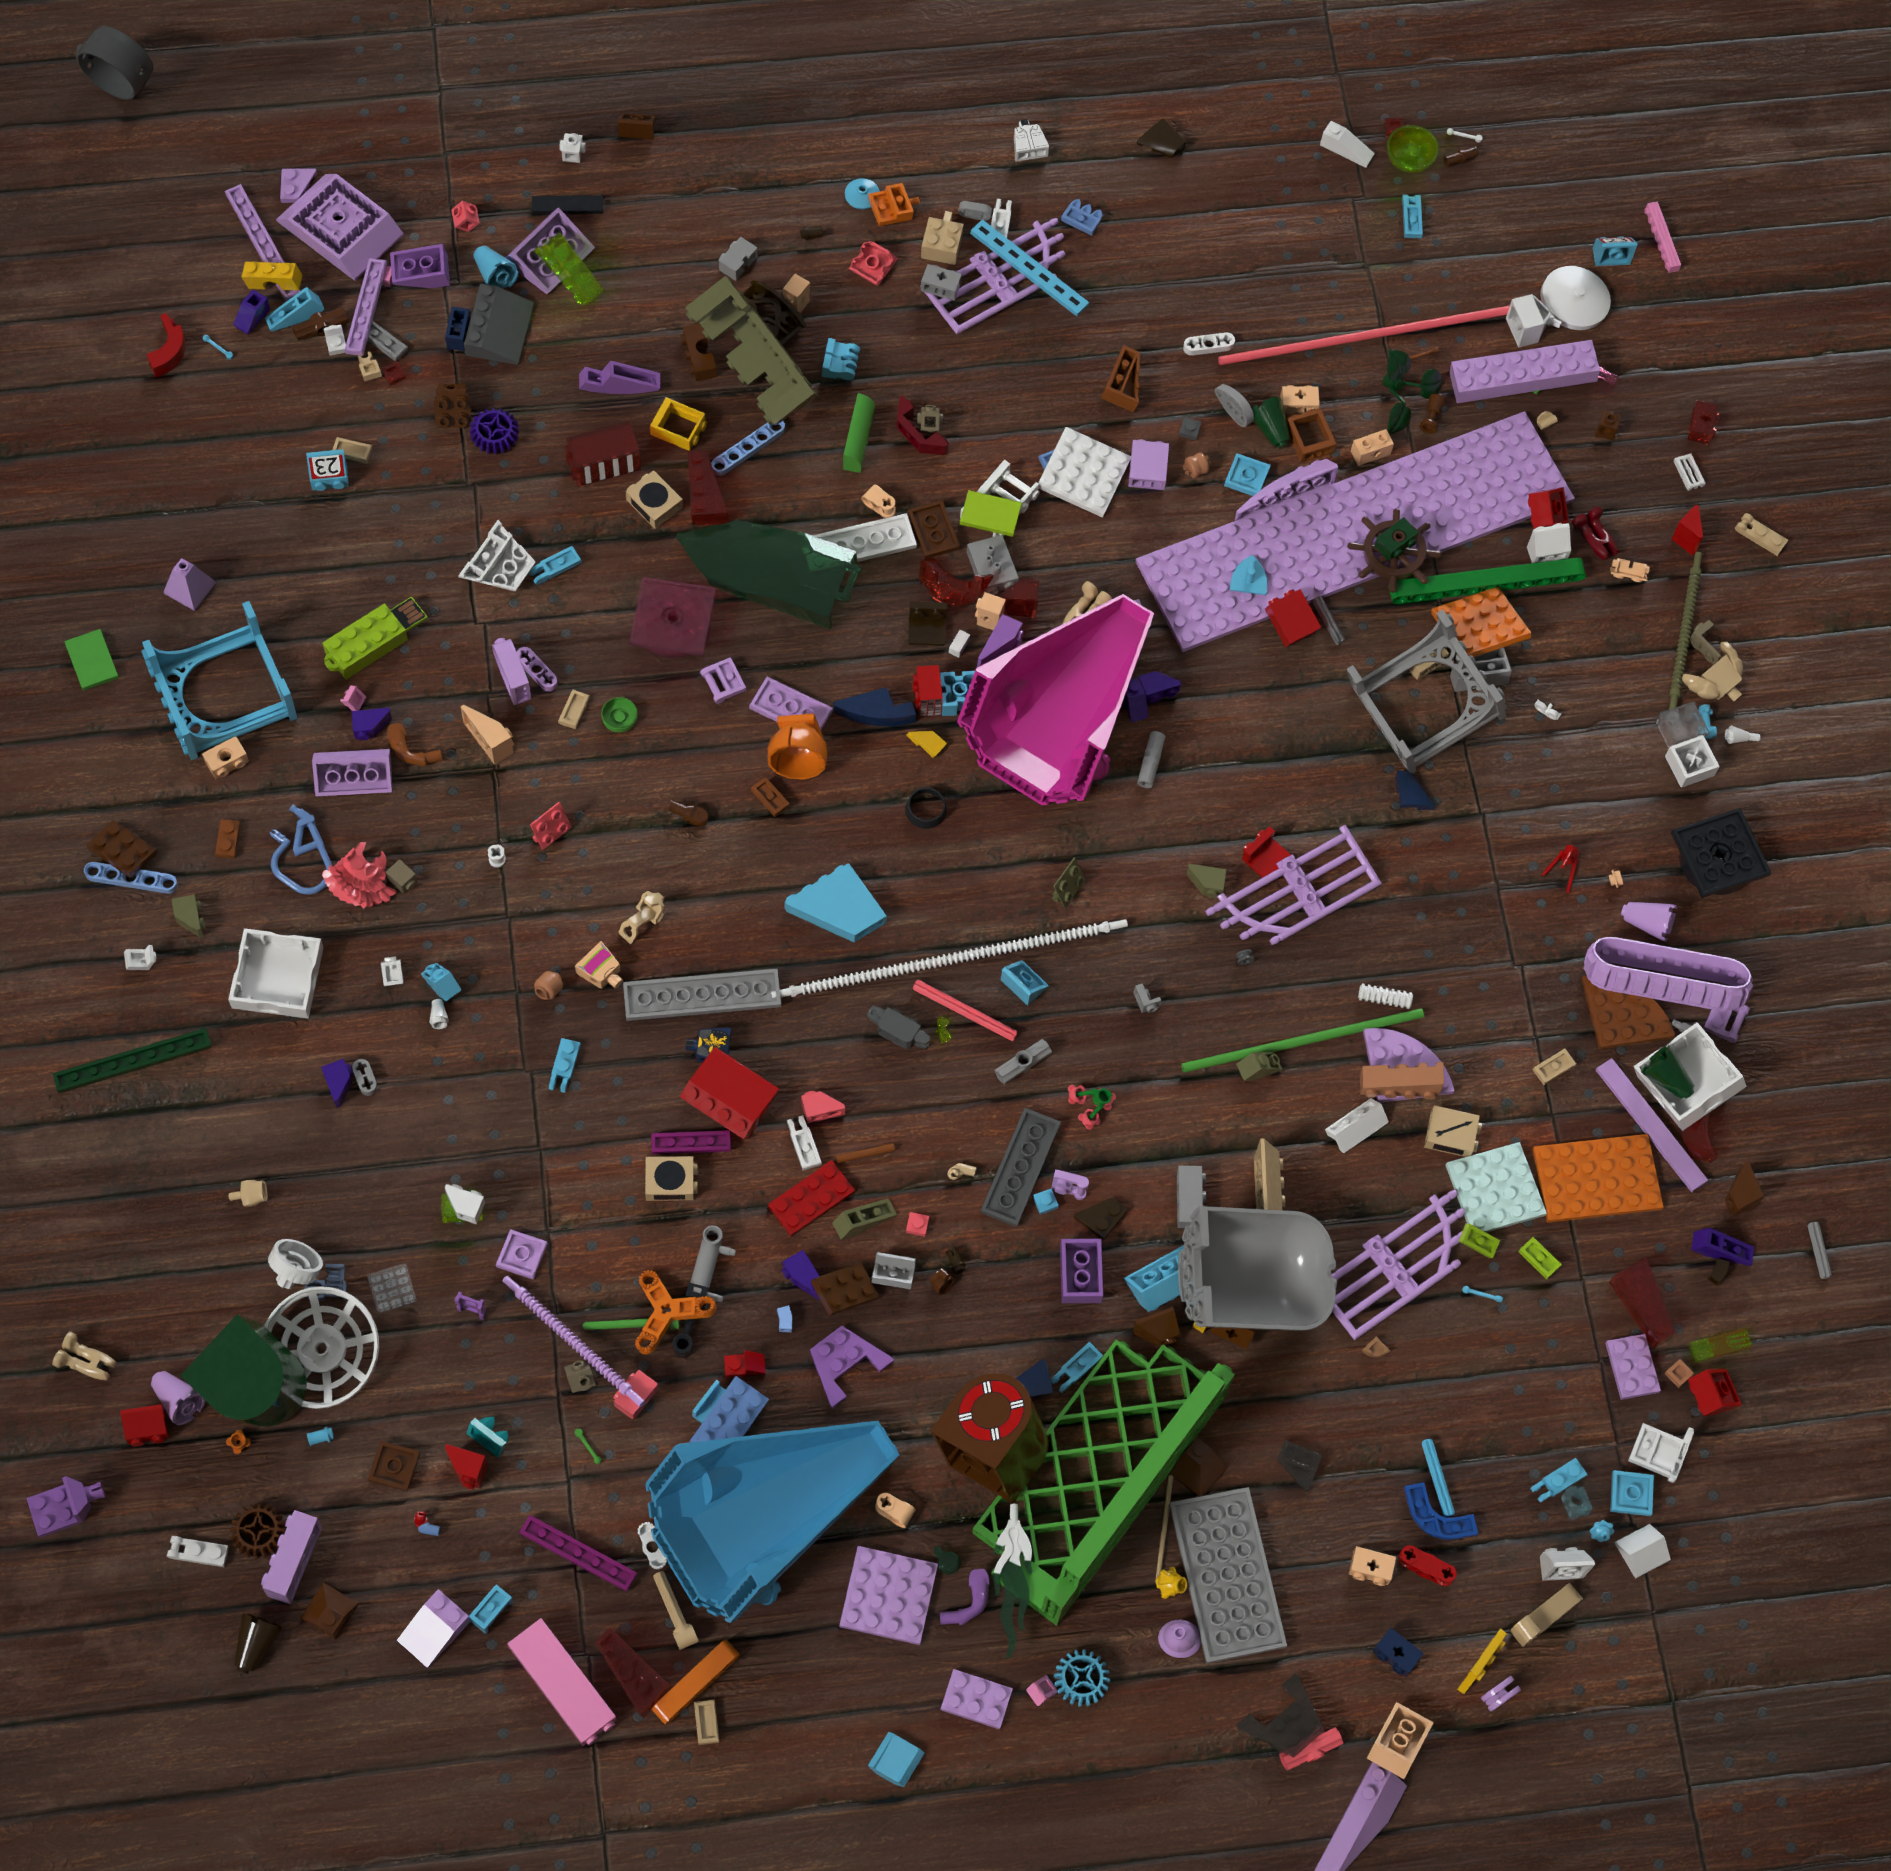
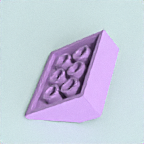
(531, 265)

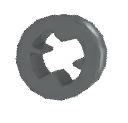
(1244, 957)

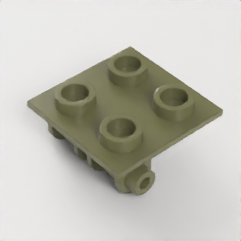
(1068, 883)

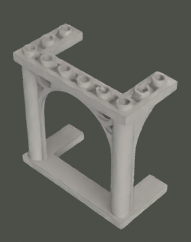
(1439, 638)

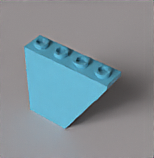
(838, 905)

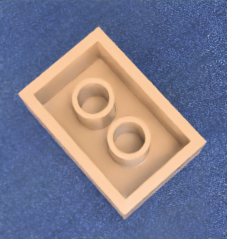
(1400, 1740)

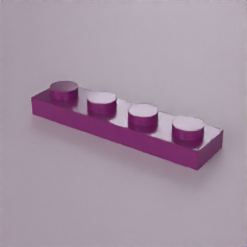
(690, 1142)

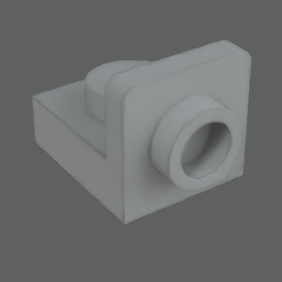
(1144, 1000)

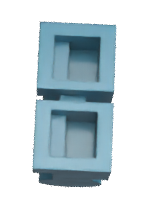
(840, 360)

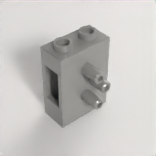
(993, 557)

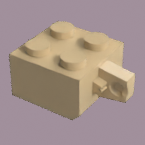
(942, 239)

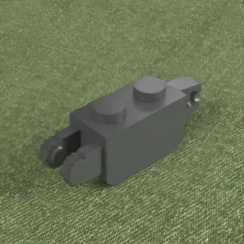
(898, 1028)

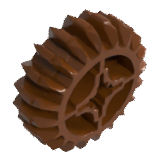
(249, 1530)

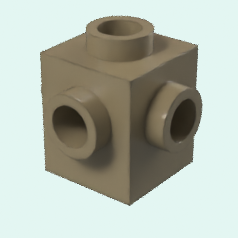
(930, 425)
(580, 1376)

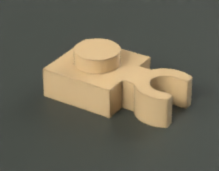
(369, 367)

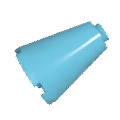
(495, 268)

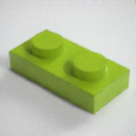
(1479, 1240)
(1539, 1258)

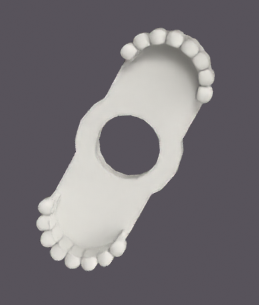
(656, 1559)

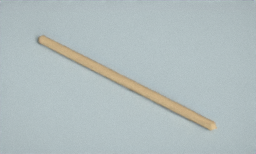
(1164, 1526)

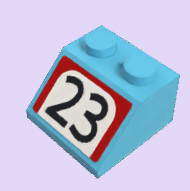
(1614, 251)
(327, 470)

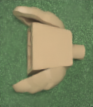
(1719, 678)

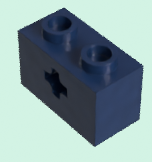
(457, 328)
(1408, 1655)

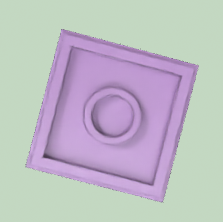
(521, 1254)

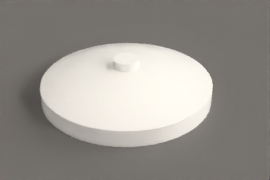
(1576, 297)

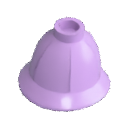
(1179, 1638)

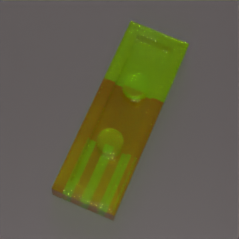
(1720, 1345)

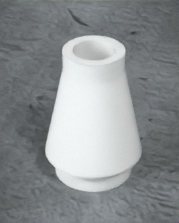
(438, 1015)

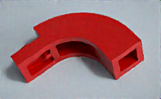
(172, 352)

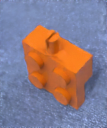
(892, 205)

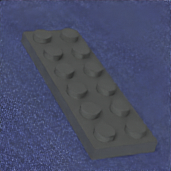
(1020, 1167)

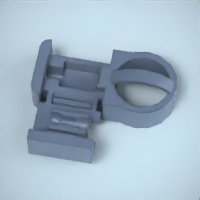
(334, 1280)

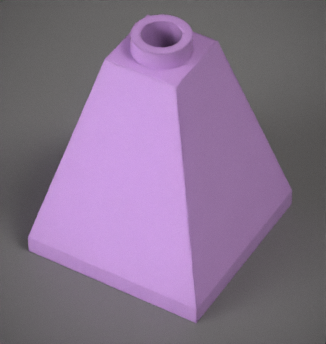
(188, 584)

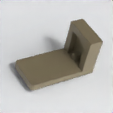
(1698, 642)

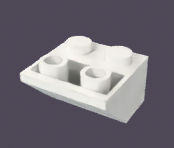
(1550, 543)

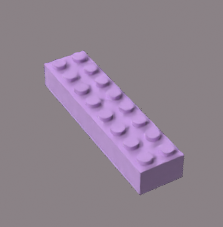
(1524, 371)

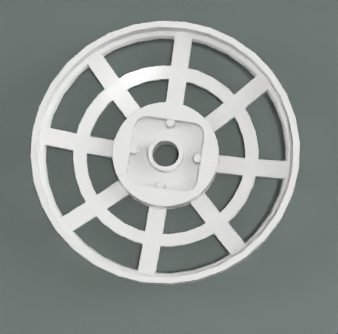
(333, 1339)

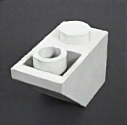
(465, 1204)

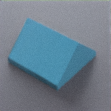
(1023, 981)

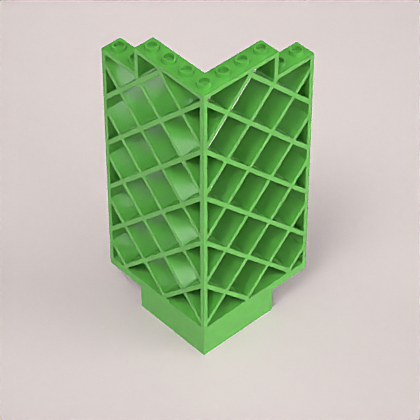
(1055, 1597)

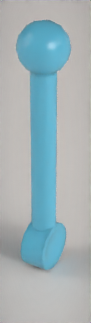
(229, 355)
(1466, 1289)

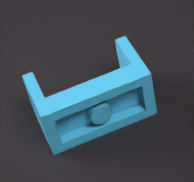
(490, 1608)

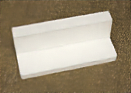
(1357, 1125)

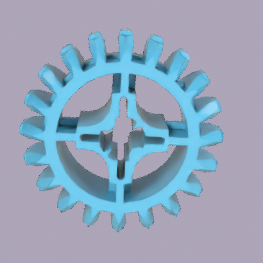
(1070, 1691)

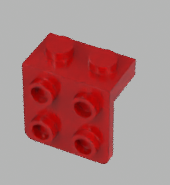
(1264, 853)

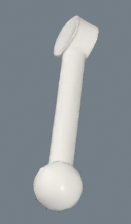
(1478, 138)

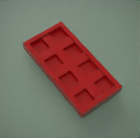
(811, 1198)

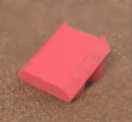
(873, 262)

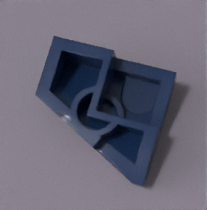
(1411, 792)
(1037, 1380)

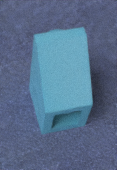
(441, 981)

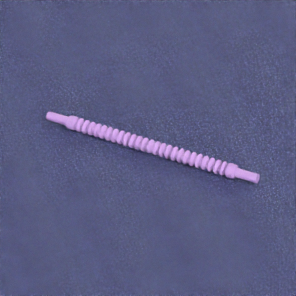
(624, 1388)

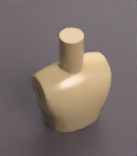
(251, 1193)

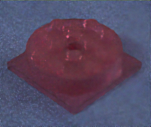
(667, 601)

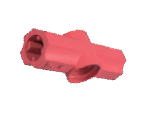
(1323, 1743)

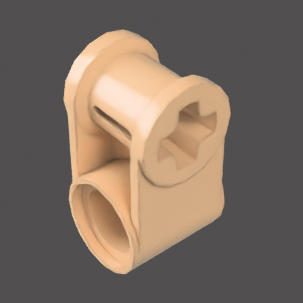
(879, 501)
(896, 1510)

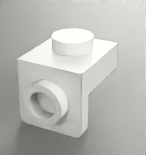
(139, 958)

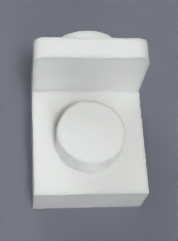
(335, 339)
(391, 971)

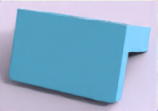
(708, 1401)

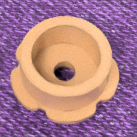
(1615, 878)

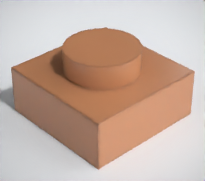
(1679, 1373)

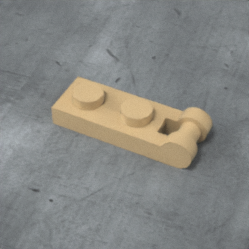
(1761, 534)

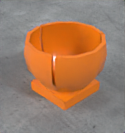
(797, 747)

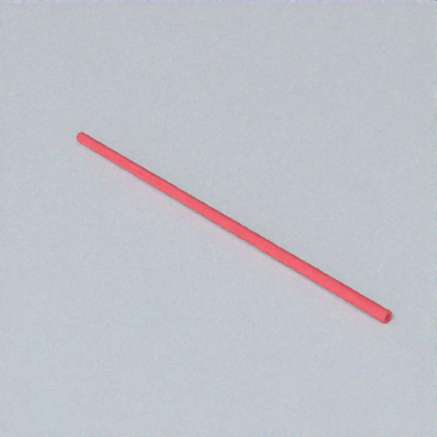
(1364, 335)

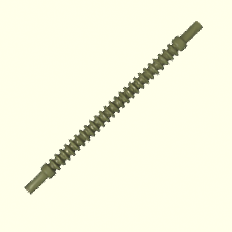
(1685, 632)

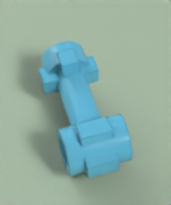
(1705, 711)

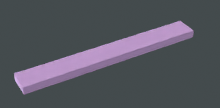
(256, 231)
(1651, 1125)

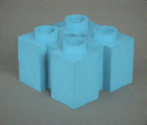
(954, 691)

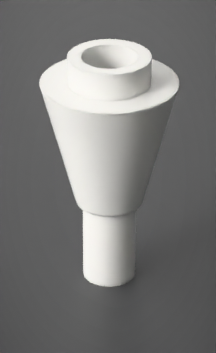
(1736, 735)

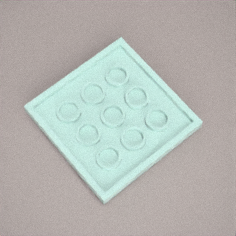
(1496, 1188)

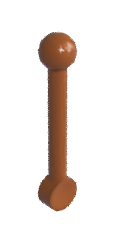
(1435, 350)

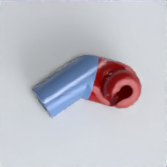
(424, 1526)

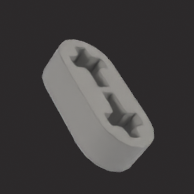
(974, 210)
(368, 1075)

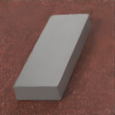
(386, 342)

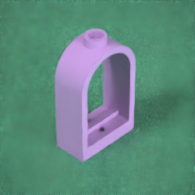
(511, 671)

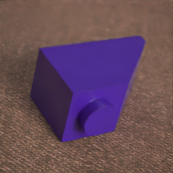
(1135, 701)
(369, 722)
(338, 1079)

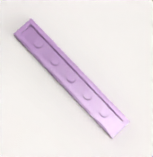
(366, 307)

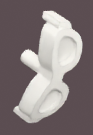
(1541, 707)

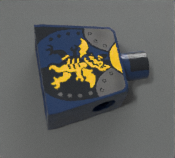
(708, 1040)

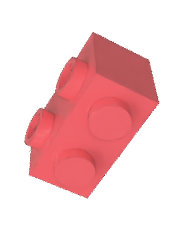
(643, 1386)

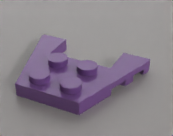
(838, 1355)

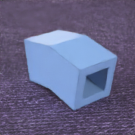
(785, 1319)

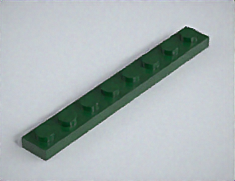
(132, 1060)

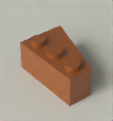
(1123, 381)

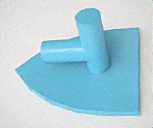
(1249, 577)

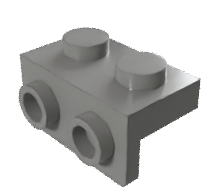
(893, 1270)

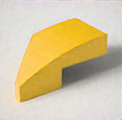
(928, 741)

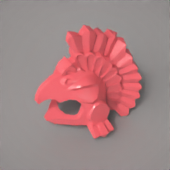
(358, 880)

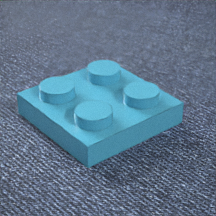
(1247, 475)
(1632, 1493)

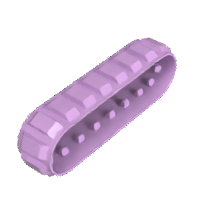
(1666, 986)

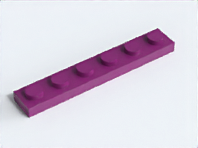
(578, 1553)

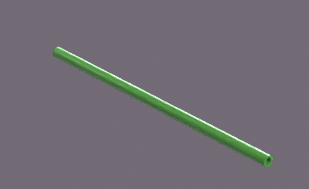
(1303, 1040)

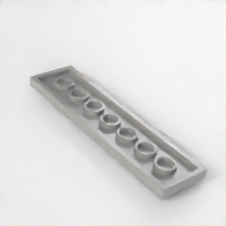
(701, 994)

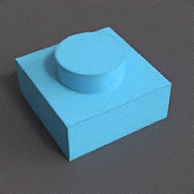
(1045, 1201)

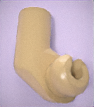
(959, 1170)

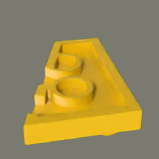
(1485, 1659)

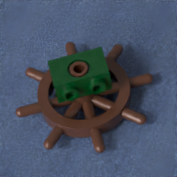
(1394, 541)

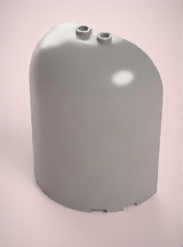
(1256, 1269)

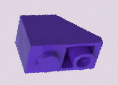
(251, 312)
(1159, 686)

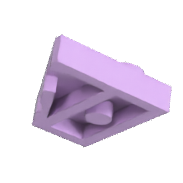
(295, 183)

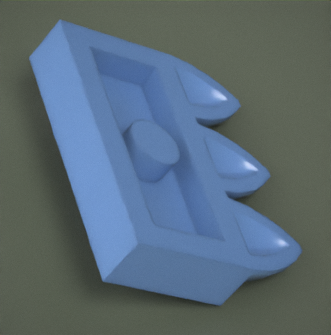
(1081, 217)

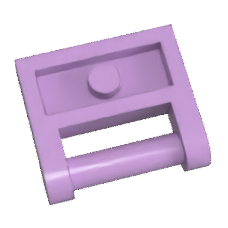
(729, 678)
(1718, 1020)
(1064, 1182)

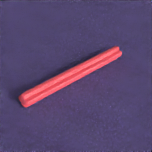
(965, 1010)

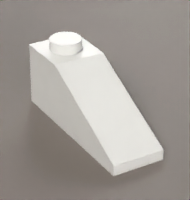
(1346, 144)

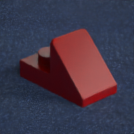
(745, 1365)

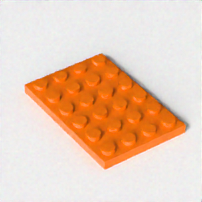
(1597, 1178)

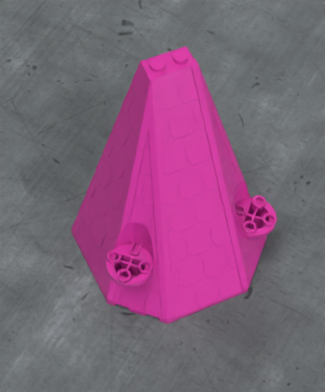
(1053, 702)

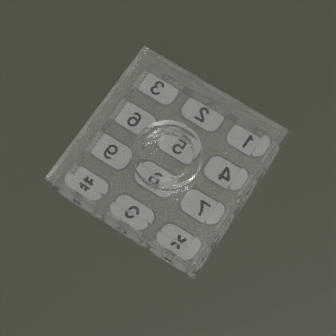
(392, 1288)

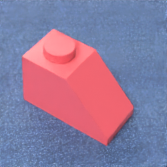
(819, 1106)

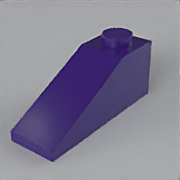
(1721, 1246)
(800, 1272)

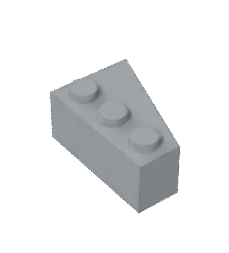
(1493, 664)

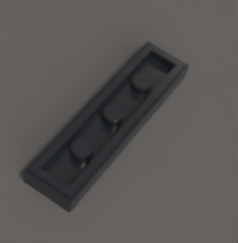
(568, 204)

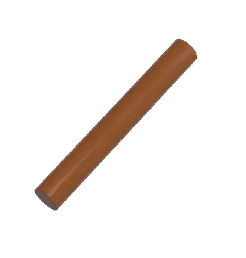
(865, 1153)

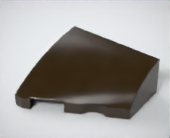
(1163, 139)

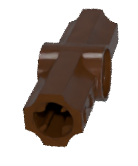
(318, 322)

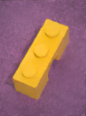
(284, 274)

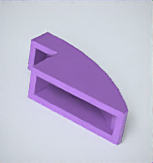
(619, 379)

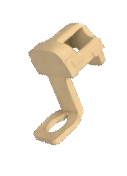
(650, 909)

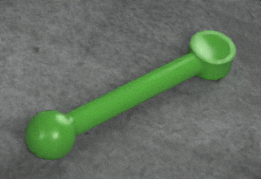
(579, 1433)

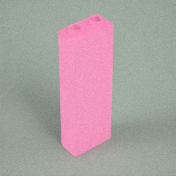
(562, 1682)

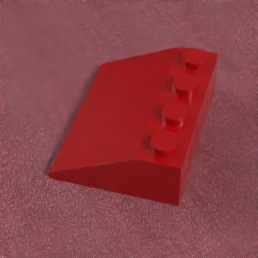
(729, 1093)

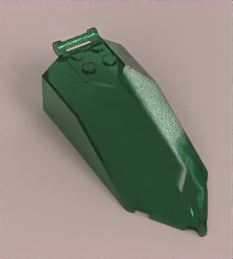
(774, 567)

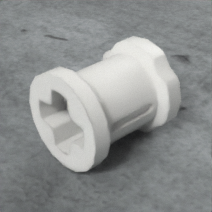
(496, 861)

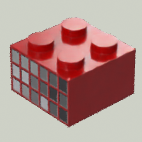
(927, 690)

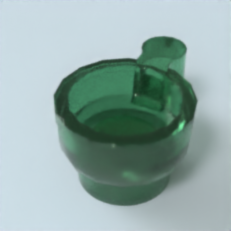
(948, 1561)

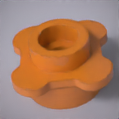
(244, 1442)

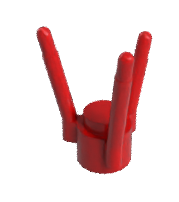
(1568, 857)

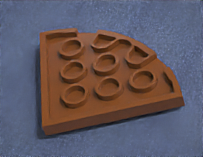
(1625, 1018)

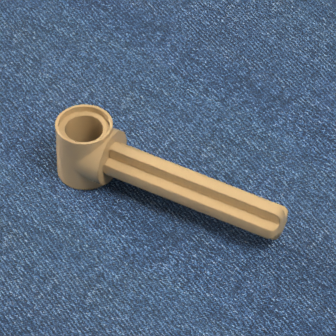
(683, 1633)

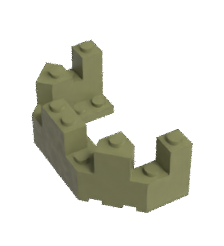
(759, 354)

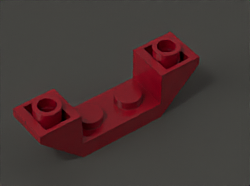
(933, 445)

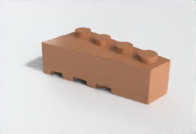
(1402, 1081)

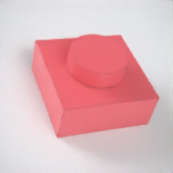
(917, 1224)

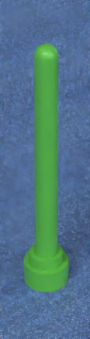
(622, 1324)

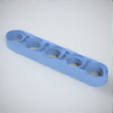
(745, 454)
(138, 883)

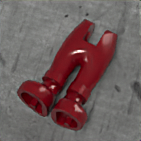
(1604, 537)

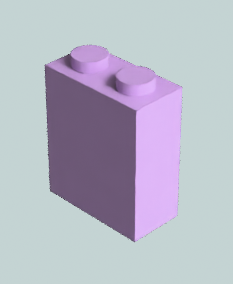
(1148, 464)

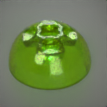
(1412, 149)

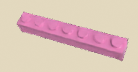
(1662, 237)

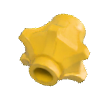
(1171, 1583)

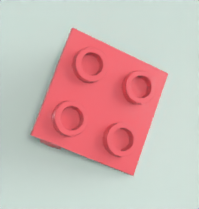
(550, 826)

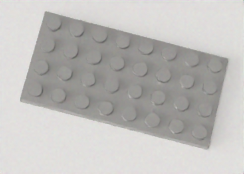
(1227, 1575)

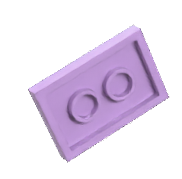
(1632, 1366)
(976, 1699)

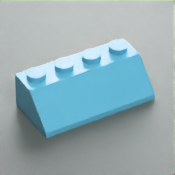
(1156, 1281)

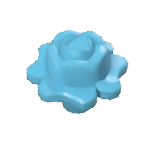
(1602, 1531)

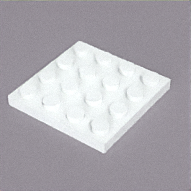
(1084, 472)

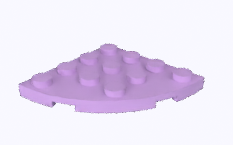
(1396, 1048)

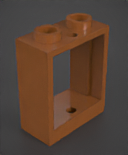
(1315, 450)

